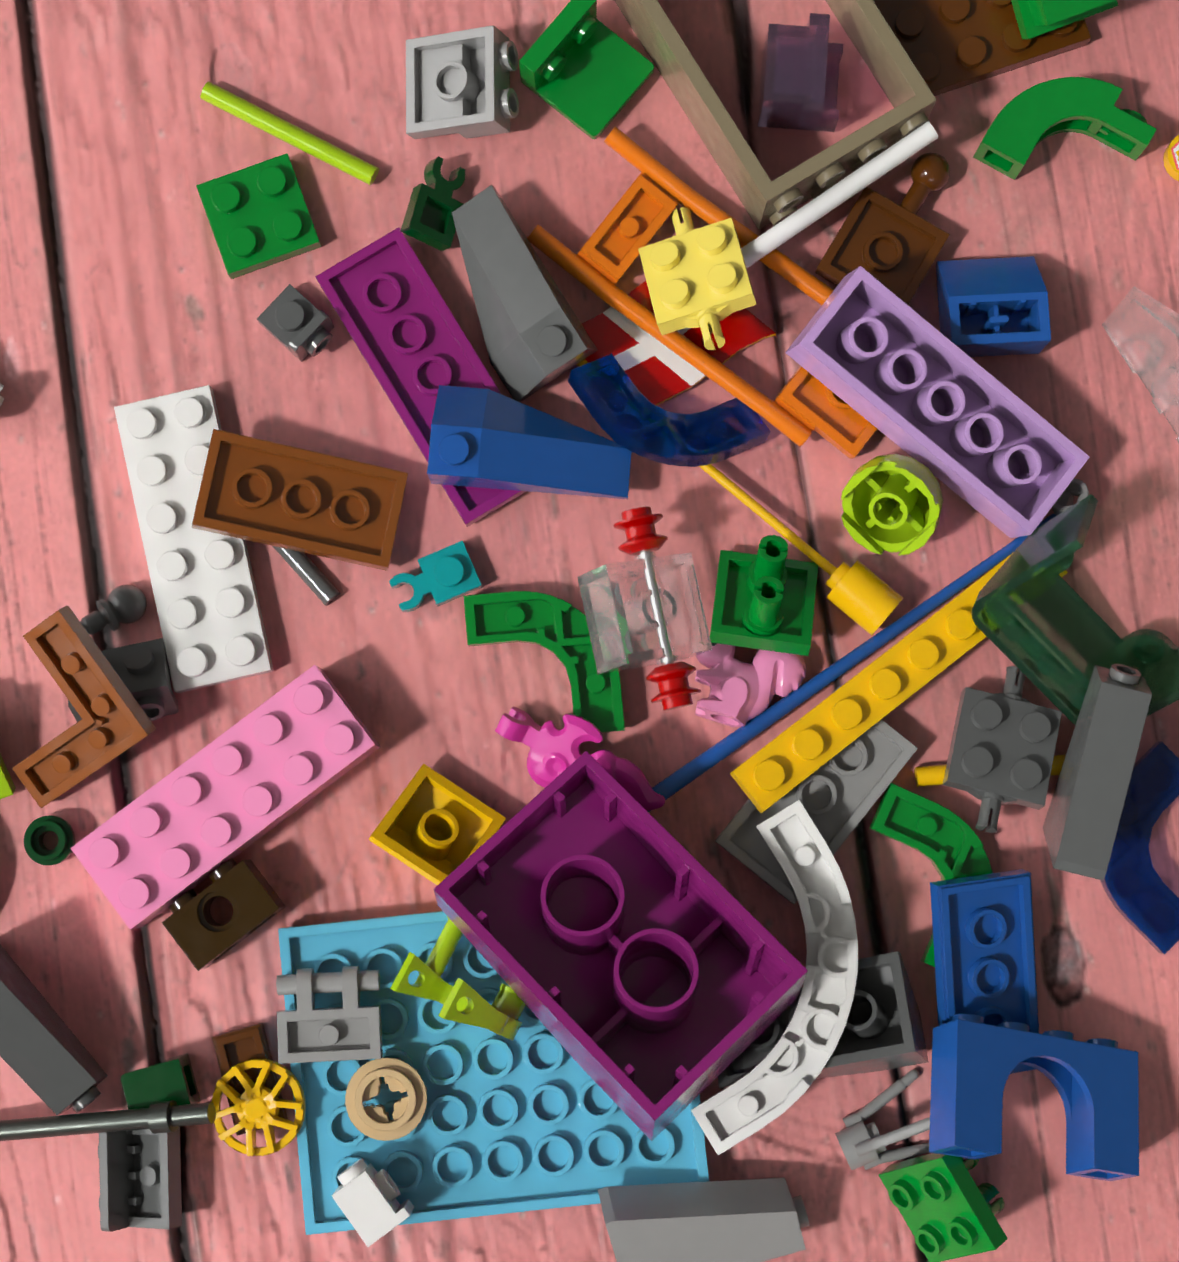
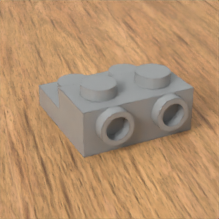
(460, 84)

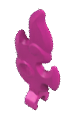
(557, 749)

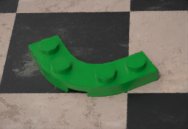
(559, 629)
(934, 834)

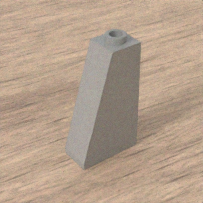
(704, 1221)

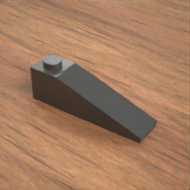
(521, 311)
(879, 1034)

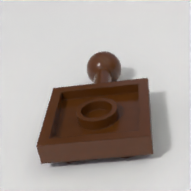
(891, 237)

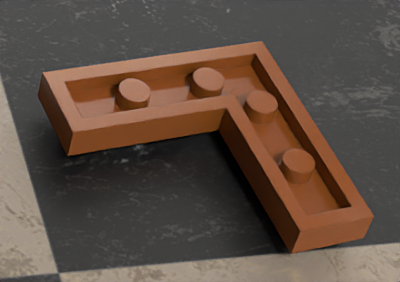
(108, 710)

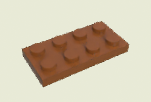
(299, 500)

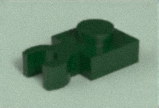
(432, 205)

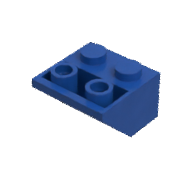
(993, 306)

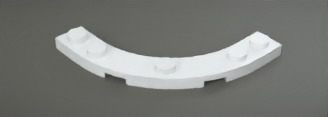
(825, 993)

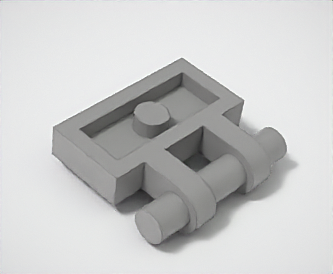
(329, 1033)

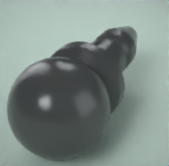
(124, 605)

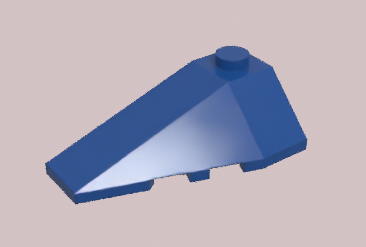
(507, 445)

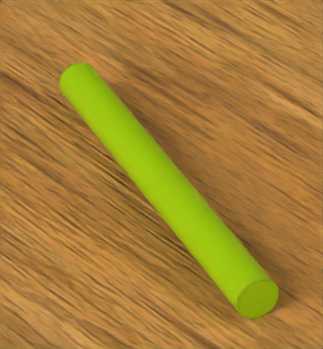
(289, 133)

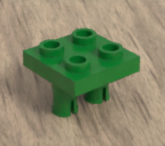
(764, 599)
(945, 1206)

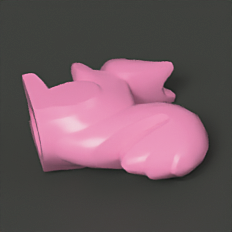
(745, 689)

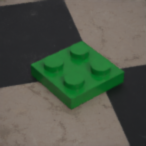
(258, 216)

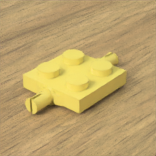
(697, 277)

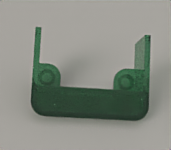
(1055, 632)

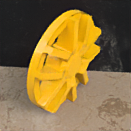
(258, 1107)

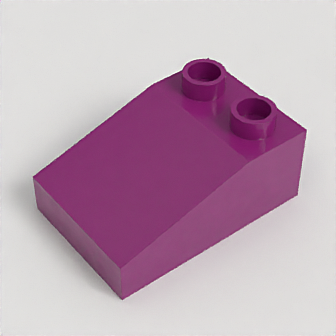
(621, 943)

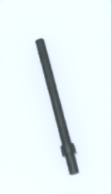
(159, 1118)

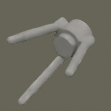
(863, 1143)

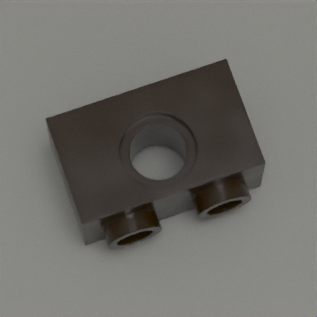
(204, 938)

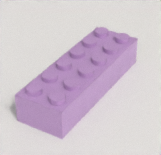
(937, 404)

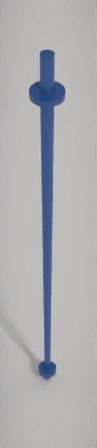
(742, 735)

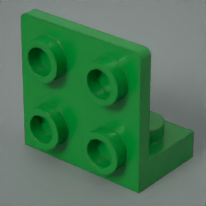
(584, 68)

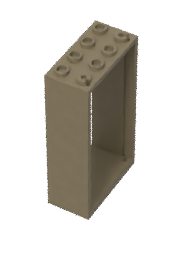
(777, 199)

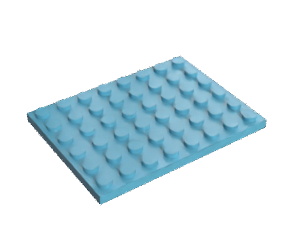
(502, 1116)

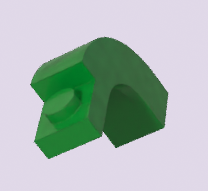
(1060, 107)

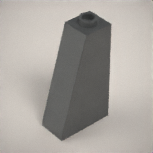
(1097, 772)
(42, 1045)

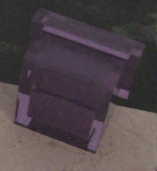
(800, 77)

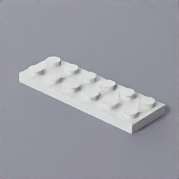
(196, 576)

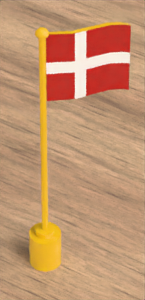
(664, 374)

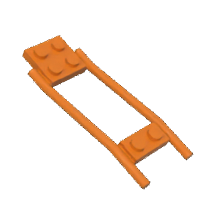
(613, 247)

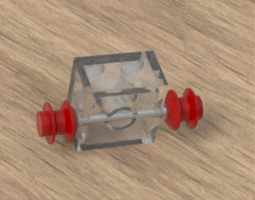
(647, 611)

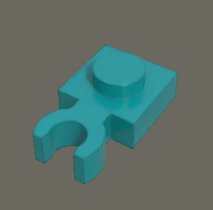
(445, 575)

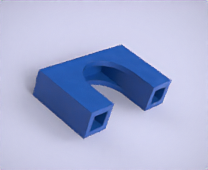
(1092, 1078)

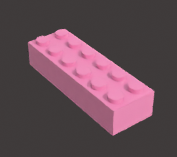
(225, 797)

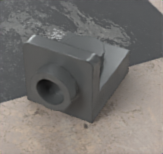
(297, 324)

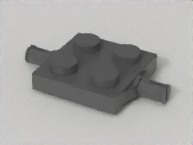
(1002, 749)

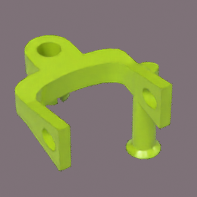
(459, 1001)

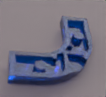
(660, 434)
(1130, 876)

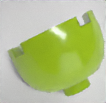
(892, 504)

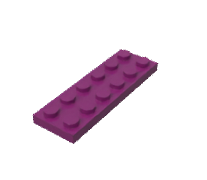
(409, 345)

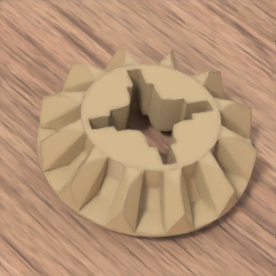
(373, 1119)

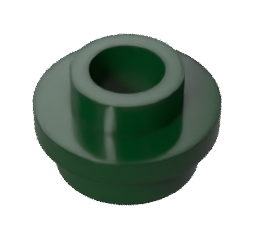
(34, 840)

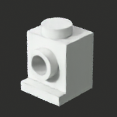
(370, 1201)

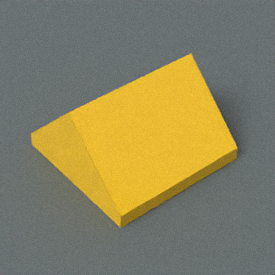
(435, 825)

